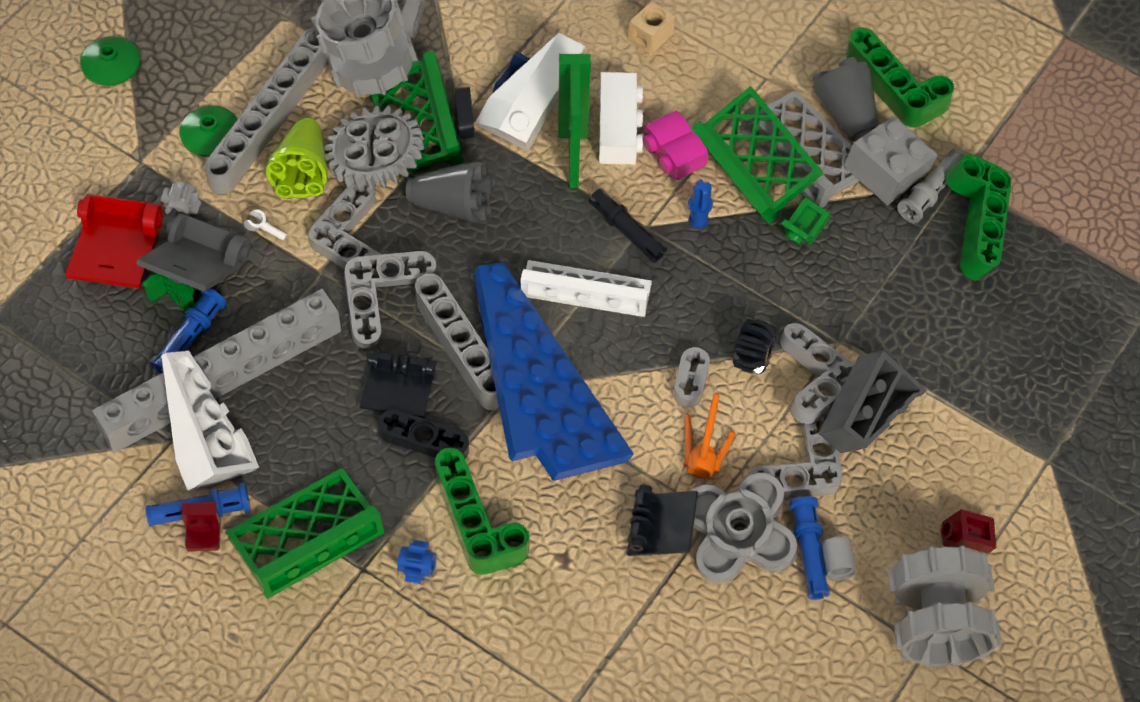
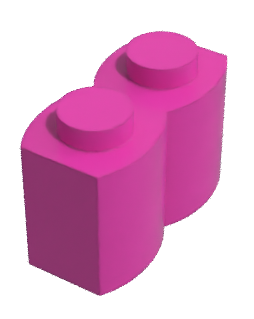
(675, 145)

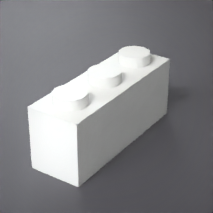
(620, 118)

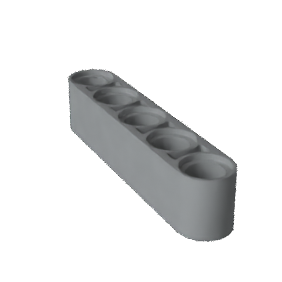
(453, 329)

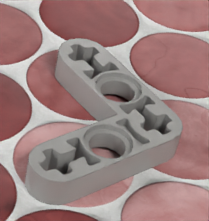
(339, 230)
(367, 287)
(795, 342)
(816, 466)

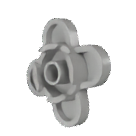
(763, 540)

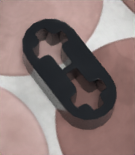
(464, 112)

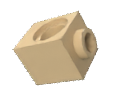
(651, 27)

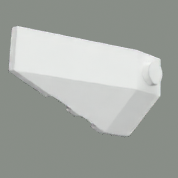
(527, 97)
(203, 437)

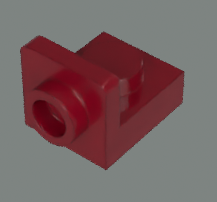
(202, 526)
(969, 530)

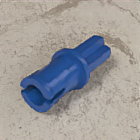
(700, 204)

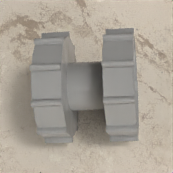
(365, 44)
(942, 588)

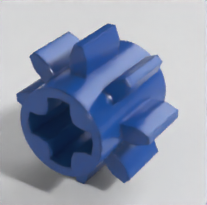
(416, 561)

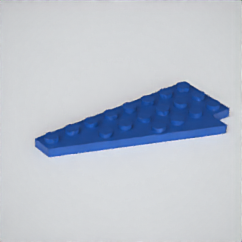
(538, 390)

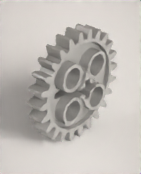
(394, 150)

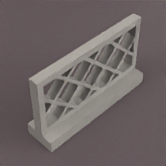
(822, 188)

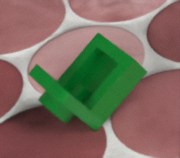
(806, 222)
(158, 285)

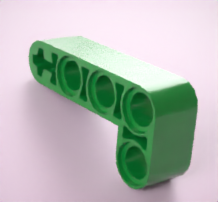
(893, 83)
(986, 220)
(471, 510)

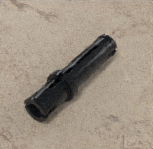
(622, 220)

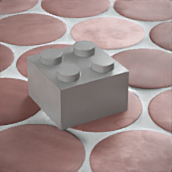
(890, 160)

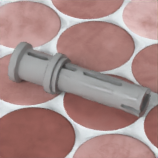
(926, 193)

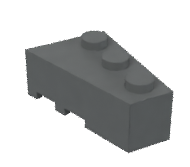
(868, 402)

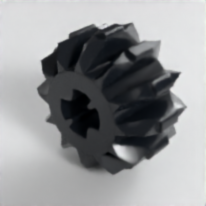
(754, 346)

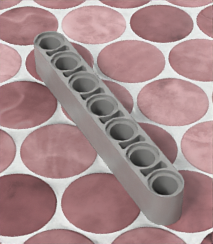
(265, 114)

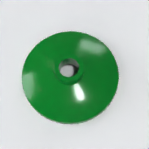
(111, 69)
(200, 137)

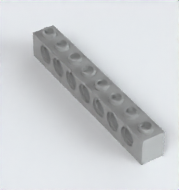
(224, 365)

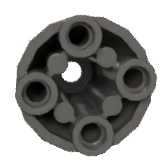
(849, 96)
(455, 191)

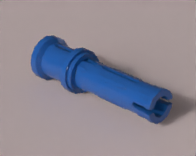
(196, 320)
(227, 502)
(808, 534)

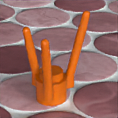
(702, 460)

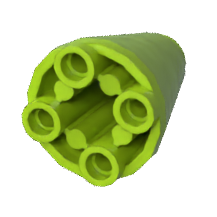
(299, 162)

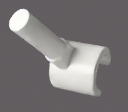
(263, 224)

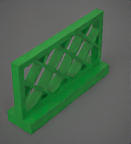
(439, 106)
(574, 106)
(736, 169)
(317, 548)

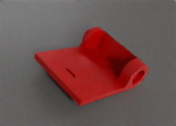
(113, 239)

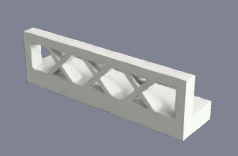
(586, 288)

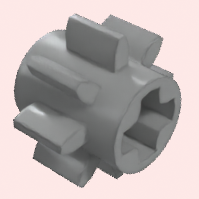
(180, 199)

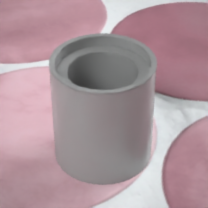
(838, 558)

